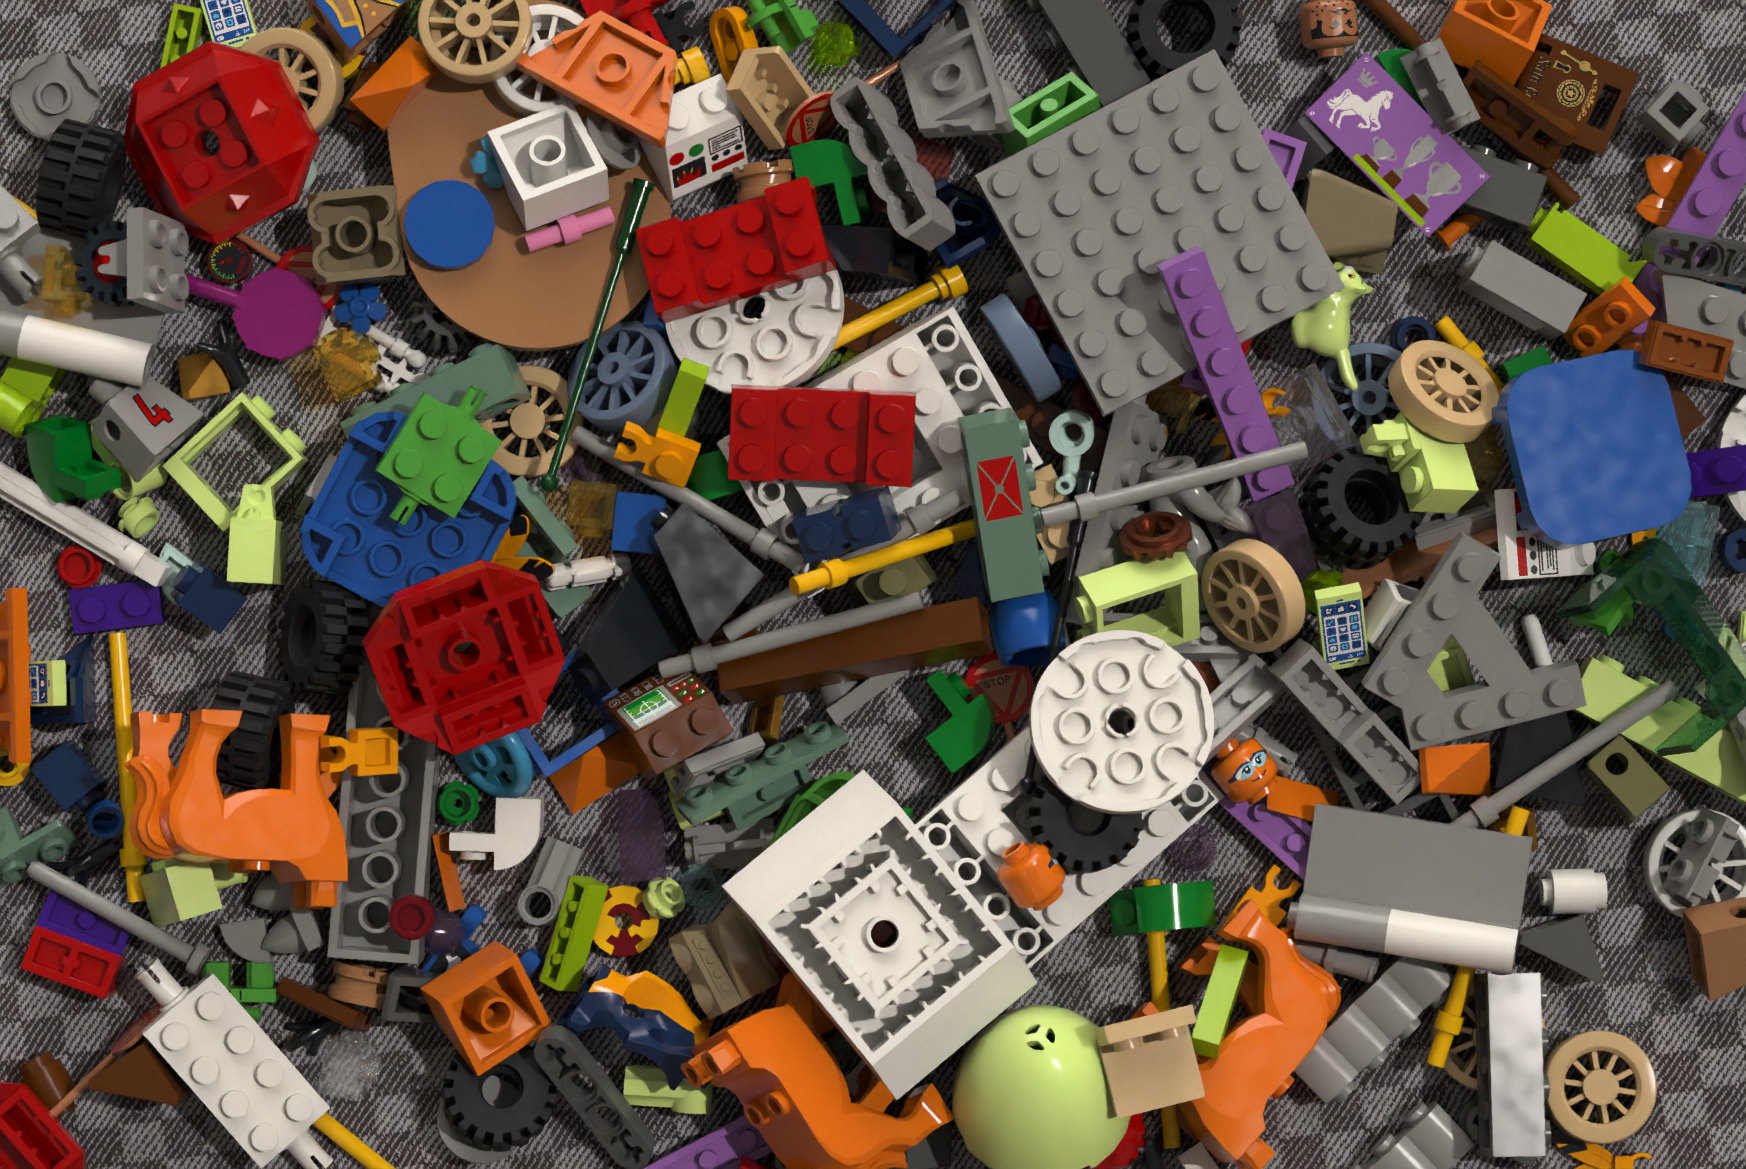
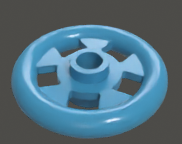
(488, 760)

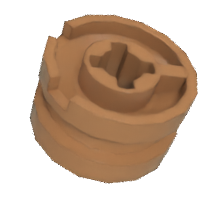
(760, 176)
(359, 983)

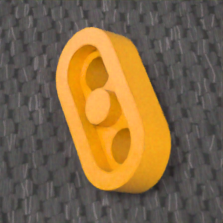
(730, 37)

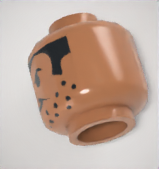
(1328, 26)

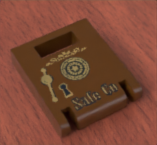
(1570, 85)

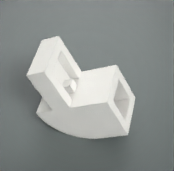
(516, 834)

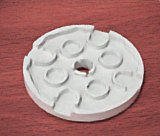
(775, 350)
(1092, 760)

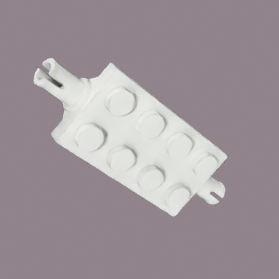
(234, 1068)

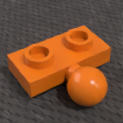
(1610, 320)

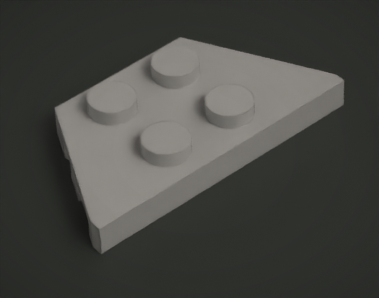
(956, 80)
(1710, 311)

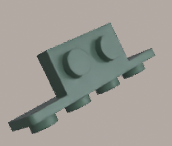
(549, 540)
(767, 782)
(41, 846)

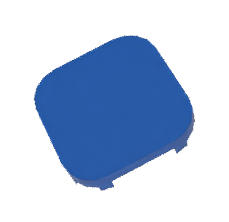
(1593, 449)
(372, 554)

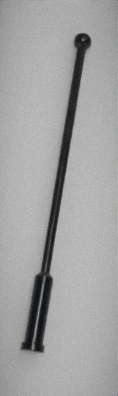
(1076, 532)

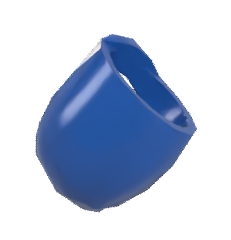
(1022, 627)

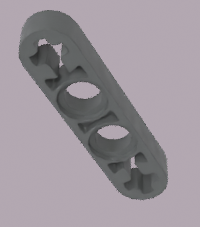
(1716, 269)
(588, 1100)

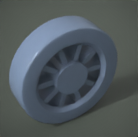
(1021, 347)
(620, 372)
(1370, 395)

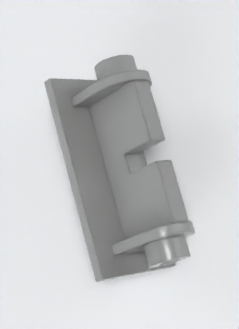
(1439, 86)
(1707, 838)
(725, 846)

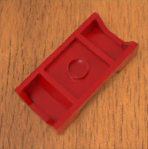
(735, 251)
(821, 435)

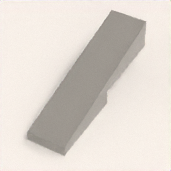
(1348, 720)

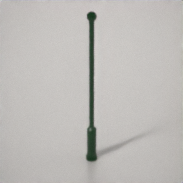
(623, 247)

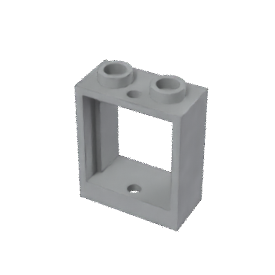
(1520, 289)

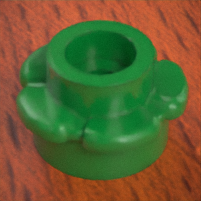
(446, 803)

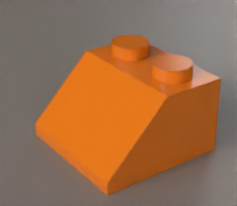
(1495, 33)
(486, 1007)

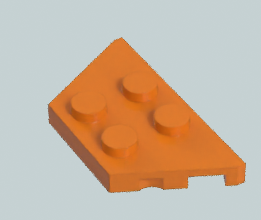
(611, 73)
(14, 676)

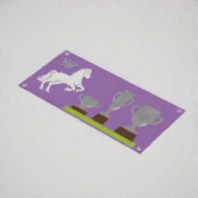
(1397, 144)

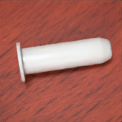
(1536, 641)

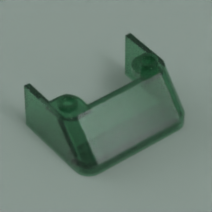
(1658, 578)

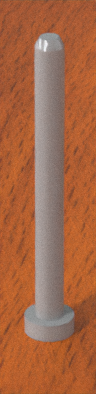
(121, 917)

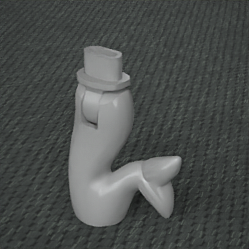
(1215, 508)

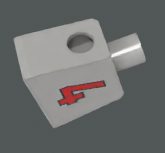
(142, 423)

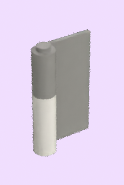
(99, 342)
(1413, 888)

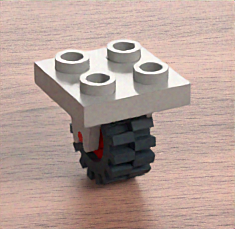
(136, 262)

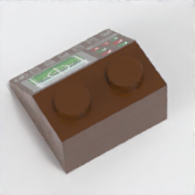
(666, 721)

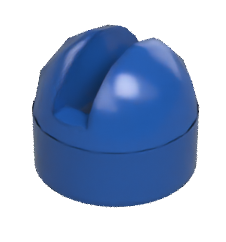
(105, 825)

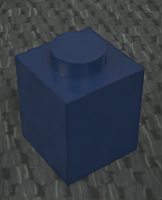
(207, 595)
(70, 777)

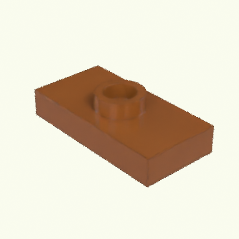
(1685, 351)

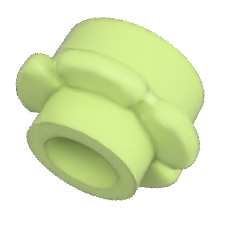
(138, 516)
(663, 898)

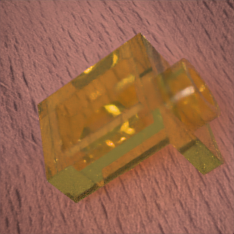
(57, 277)

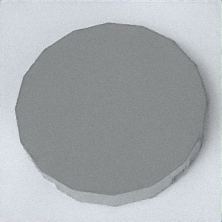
(54, 89)

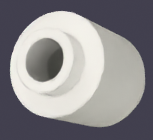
(1573, 891)

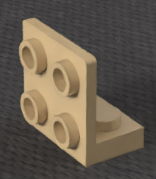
(1150, 1061)

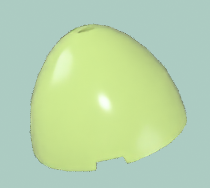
(1032, 1104)

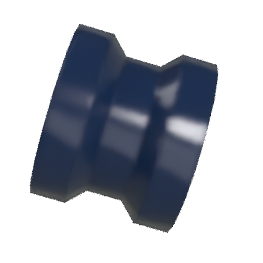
(1733, 553)

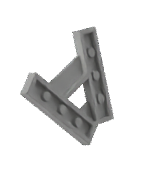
(1449, 607)
(1243, 677)

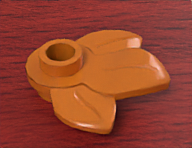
(1669, 182)

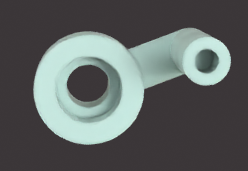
(1070, 447)

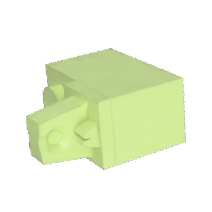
(1430, 470)
(257, 540)

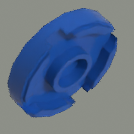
(449, 225)

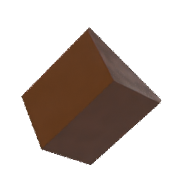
(143, 1076)

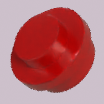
(79, 567)

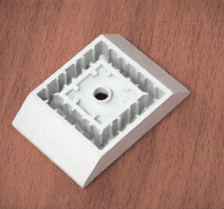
(949, 382)
(989, 815)
(816, 908)

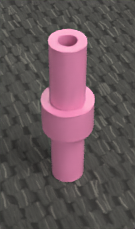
(569, 229)

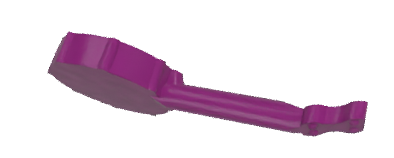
(273, 312)

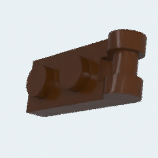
(1517, 116)

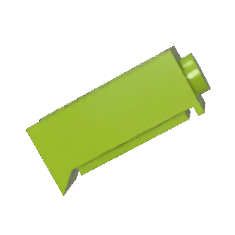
(1579, 250)

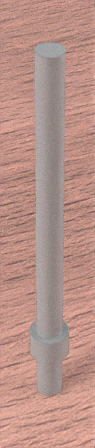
(1088, 506)
(919, 520)
(762, 542)
(705, 657)
(1486, 810)

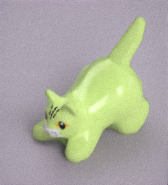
(1327, 324)

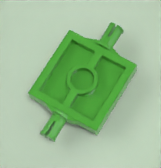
(438, 455)

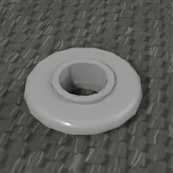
(614, 143)

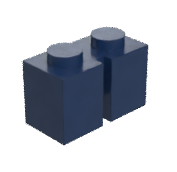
(863, 522)

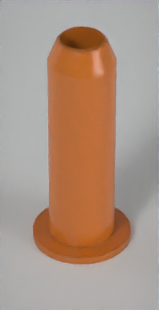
(1456, 229)

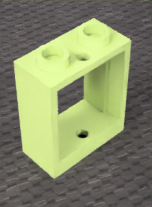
(197, 487)
(1111, 586)

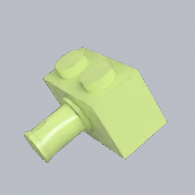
(185, 889)

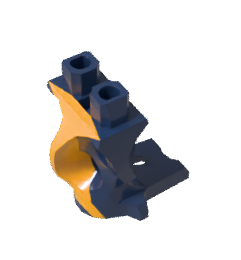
(667, 1021)

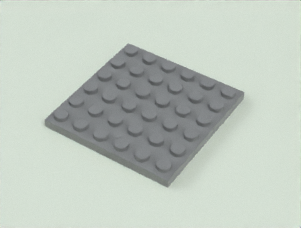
(1137, 188)

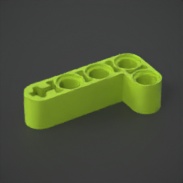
(25, 393)

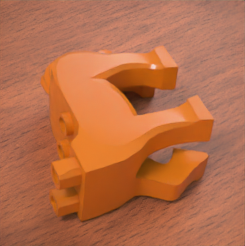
(273, 830)
(1287, 1012)
(800, 1094)

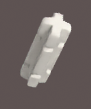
(589, 571)

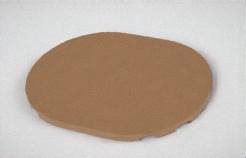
(514, 295)

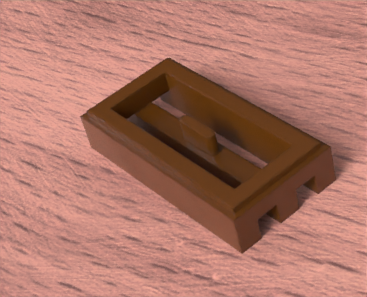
(324, 1005)

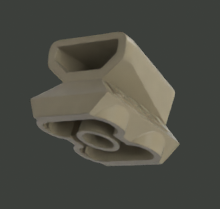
(1350, 219)
(356, 235)
(724, 961)

